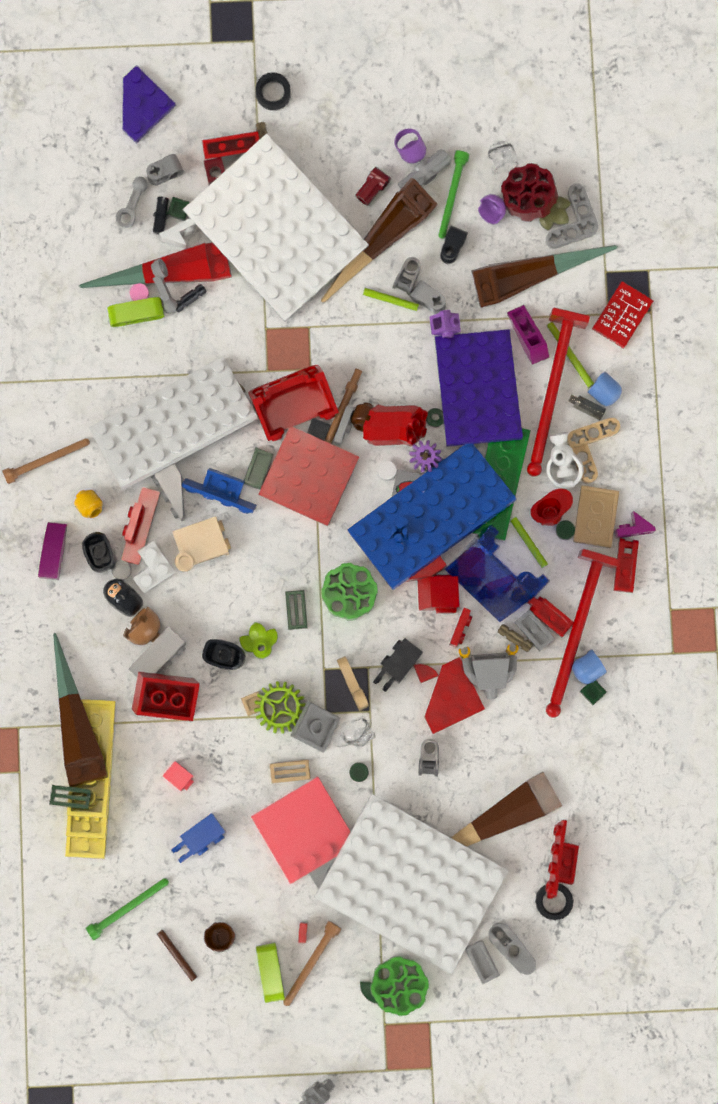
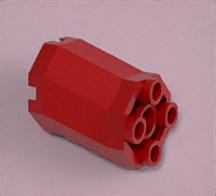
(395, 425)

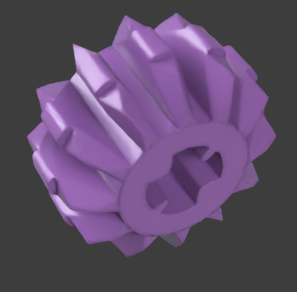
(420, 451)

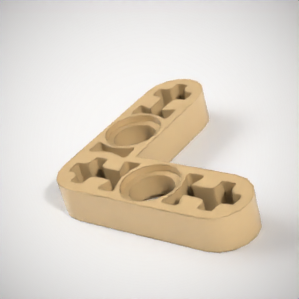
(582, 445)
(351, 681)

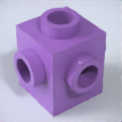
(445, 324)

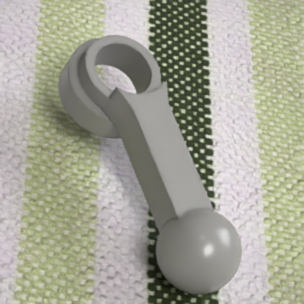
(139, 185)
(160, 271)

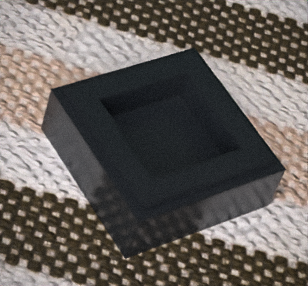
(318, 428)

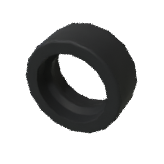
(273, 77)
(554, 916)

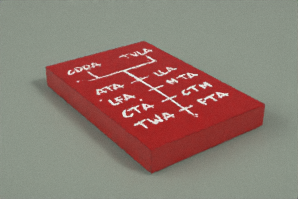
(622, 314)

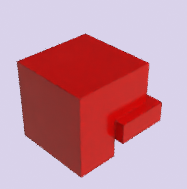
(439, 594)

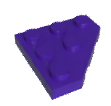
(142, 104)

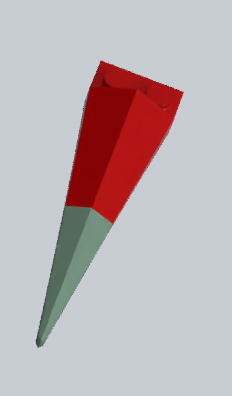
(193, 264)

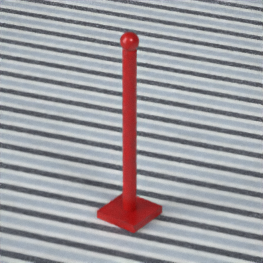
(568, 320)
(597, 561)

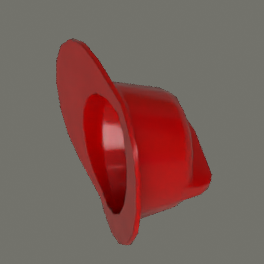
(551, 507)

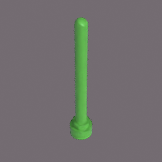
(461, 159)
(95, 930)

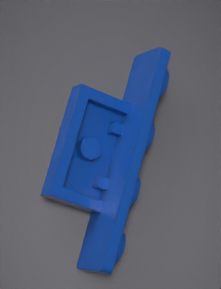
(221, 488)

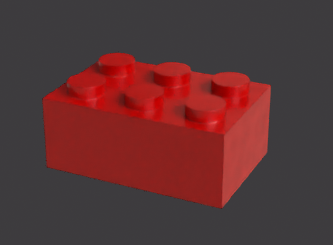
(165, 696)

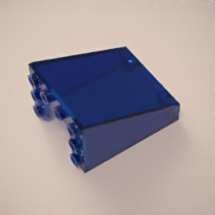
(490, 579)

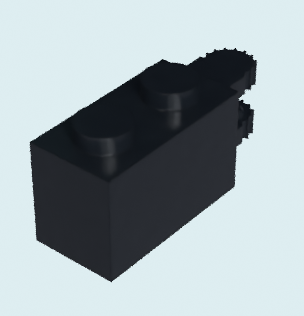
(399, 662)

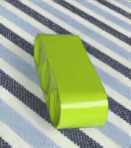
(135, 312)
(270, 972)

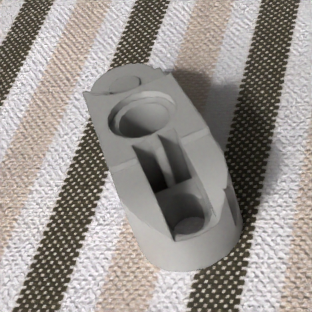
(523, 960)

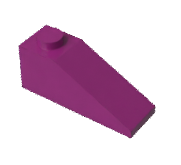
(528, 335)

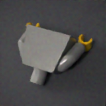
(490, 670)

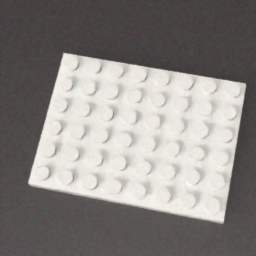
(275, 227)
(411, 883)

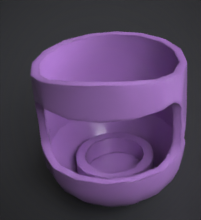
(413, 151)

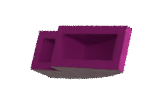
(52, 551)

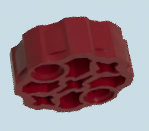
(540, 192)

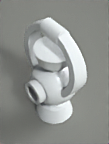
(563, 461)

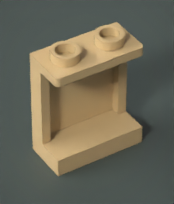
(203, 540)

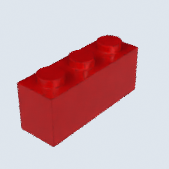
(229, 144)

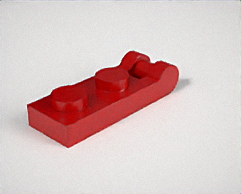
(626, 570)

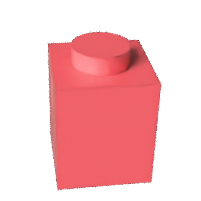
(179, 776)

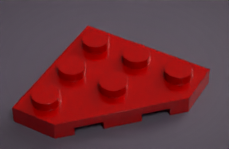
(452, 698)

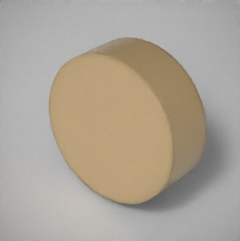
(184, 561)

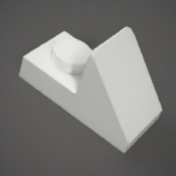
(174, 234)

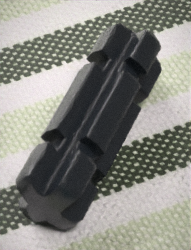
(190, 297)

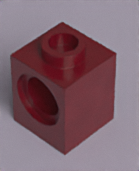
(212, 165)

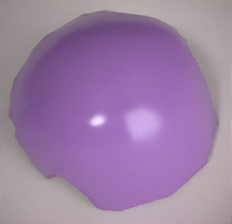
(492, 208)

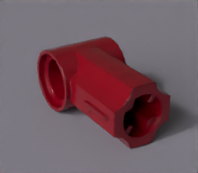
(376, 182)

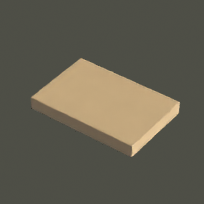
(596, 516)

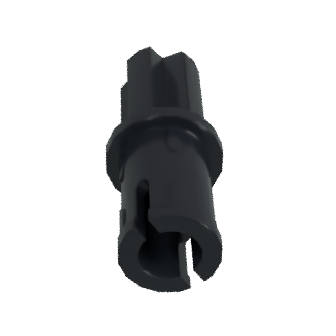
(160, 215)

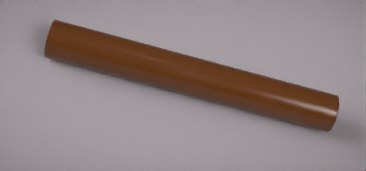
(176, 954)

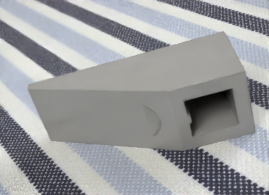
(171, 483)

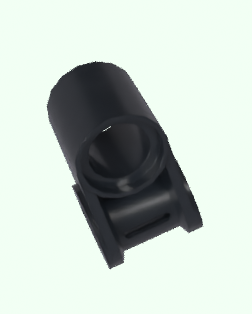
(453, 242)

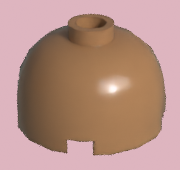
(143, 628)

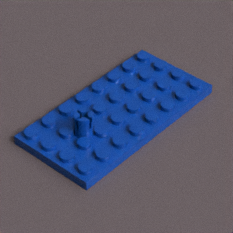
(431, 515)

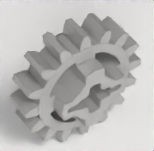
(318, 1093)

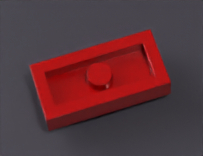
(464, 620)

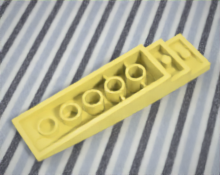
(88, 828)

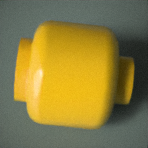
(88, 503)

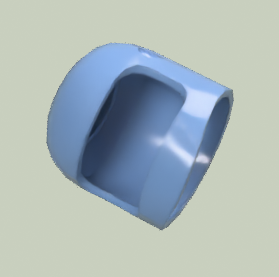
(605, 390)
(588, 668)

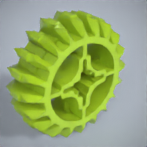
(265, 699)

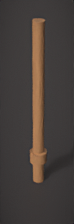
(351, 388)

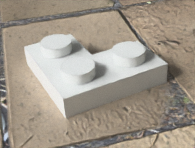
(157, 569)

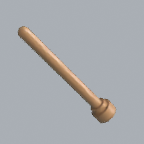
(11, 474)
(330, 932)

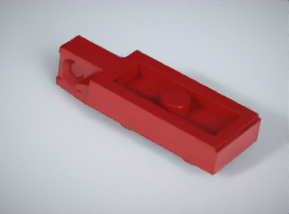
(550, 615)

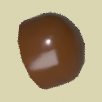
(219, 937)

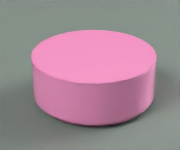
(139, 292)

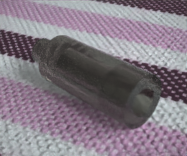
(587, 407)

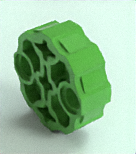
(331, 597)
(419, 986)

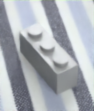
(159, 654)

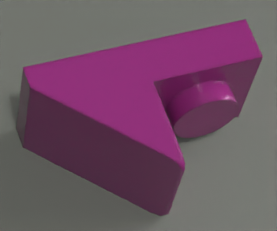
(639, 527)

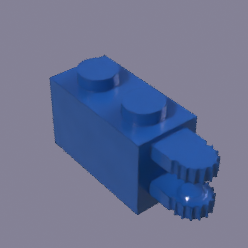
(200, 836)

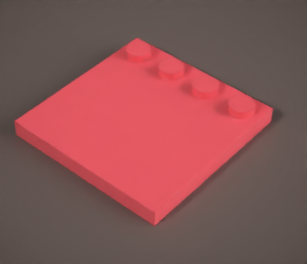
(303, 829)

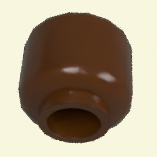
(360, 414)

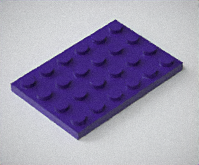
(478, 388)

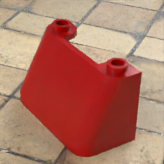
(293, 401)

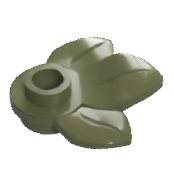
(557, 214)

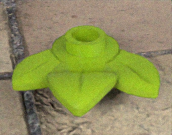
(259, 637)

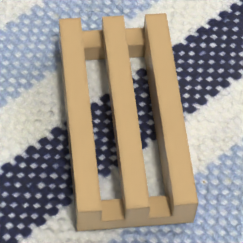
(306, 769)

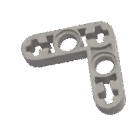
(582, 220)

